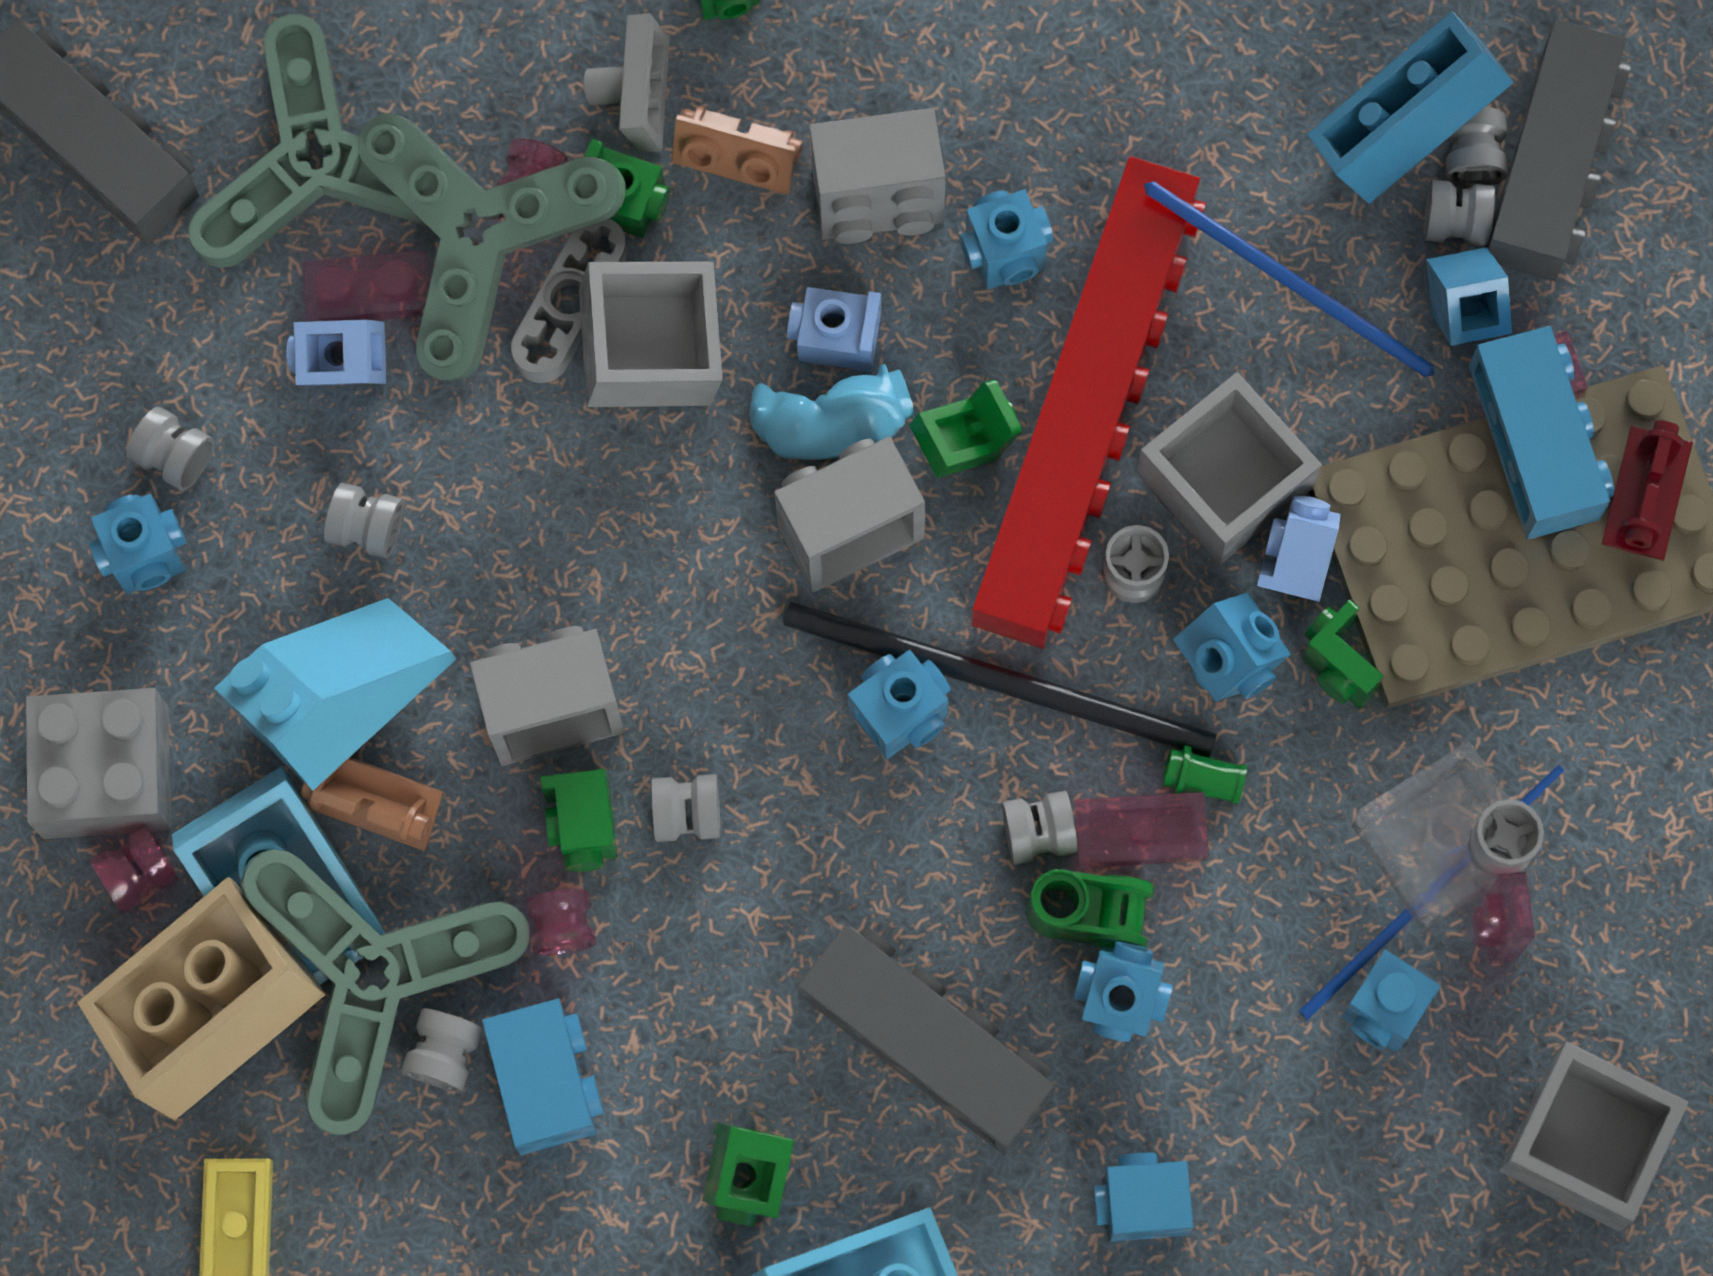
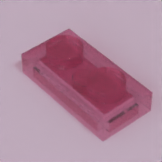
(367, 287)
(1141, 830)
(1505, 918)

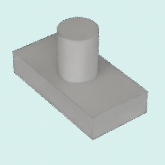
(637, 84)

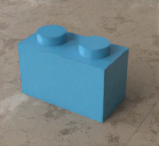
(541, 1076)

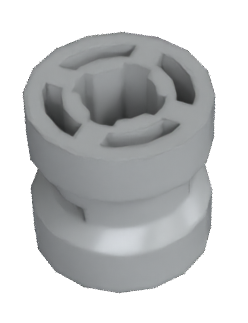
(1477, 150)
(1459, 213)
(168, 447)
(364, 520)
(1135, 550)
(671, 810)
(1054, 827)
(1514, 829)
(440, 1057)

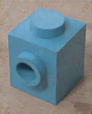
(1469, 296)
(1390, 1002)
(1144, 1198)

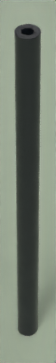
(1002, 680)

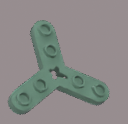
(279, 183)
(469, 272)
(357, 1019)

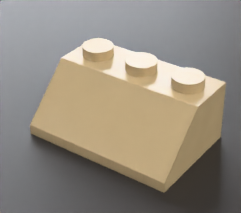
(199, 1000)

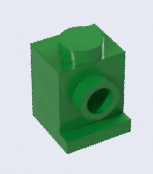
(646, 196)
(582, 818)
(768, 1162)

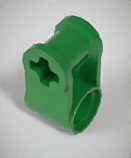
(1096, 908)

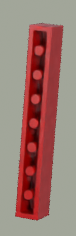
(1085, 409)

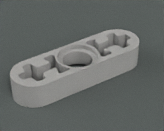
(534, 330)

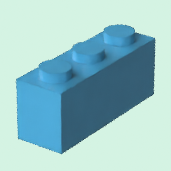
(1410, 107)
(1541, 432)

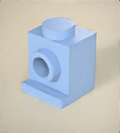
(846, 346)
(363, 352)
(1301, 549)

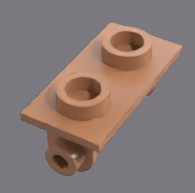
(716, 146)
(377, 802)

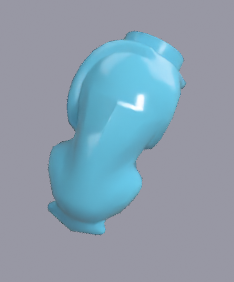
(823, 428)

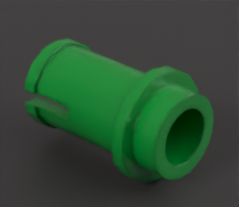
(1203, 774)

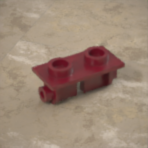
(1647, 490)

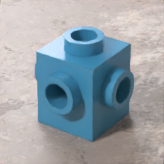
(1000, 255)
(153, 554)
(1233, 648)
(894, 723)
(1130, 967)

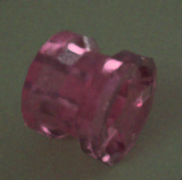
(561, 922)

